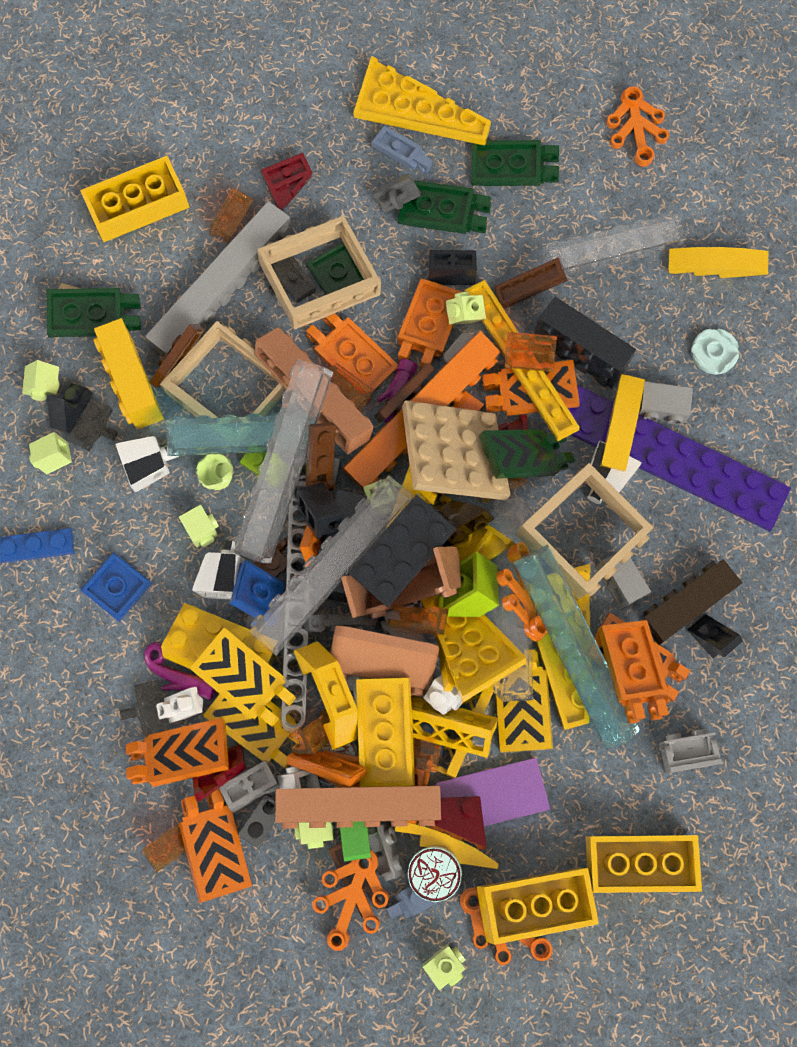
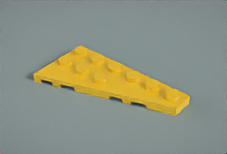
(409, 104)
(475, 652)
(566, 698)

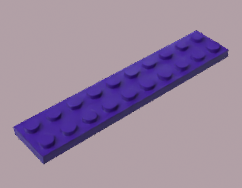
(687, 464)

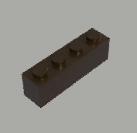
(691, 601)

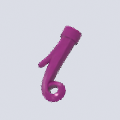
(405, 371)
(179, 679)

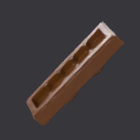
(531, 283)
(181, 347)
(411, 387)

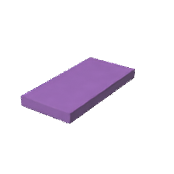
(504, 791)

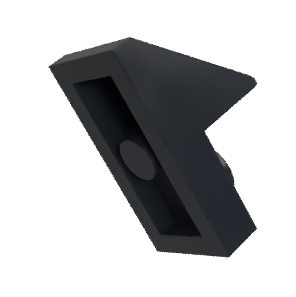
(67, 410)
(714, 636)

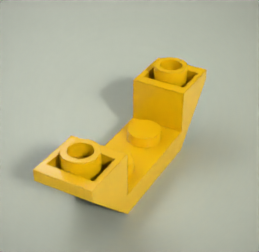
(333, 691)

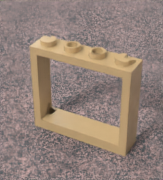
(332, 302)
(194, 357)
(615, 501)

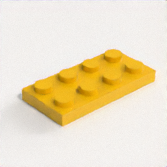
(385, 732)

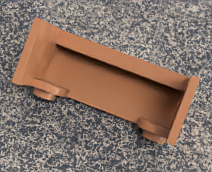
(437, 577)
(384, 656)

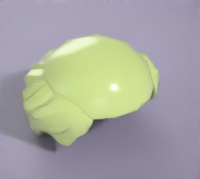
(215, 471)

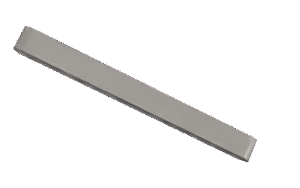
(294, 555)

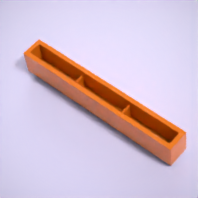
(441, 390)

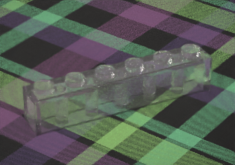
(617, 245)

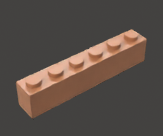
(279, 355)
(358, 805)

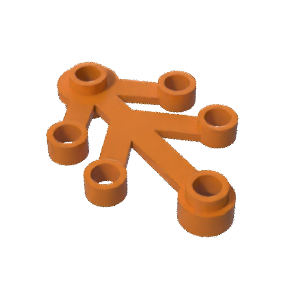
(637, 124)
(533, 624)
(353, 894)
(476, 918)

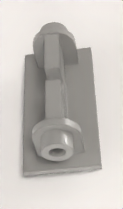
(392, 862)

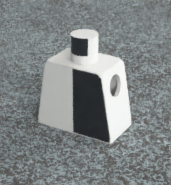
(143, 461)
(616, 478)
(218, 573)

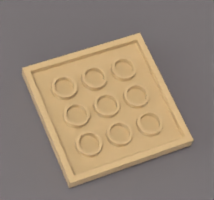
(448, 451)

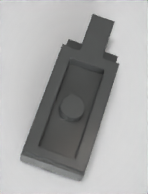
(317, 623)

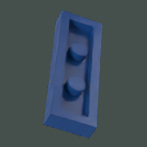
(36, 545)

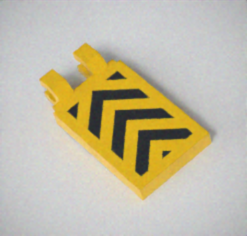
(241, 676)
(527, 723)
(253, 733)

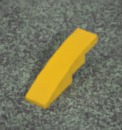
(718, 260)
(623, 423)
(465, 853)

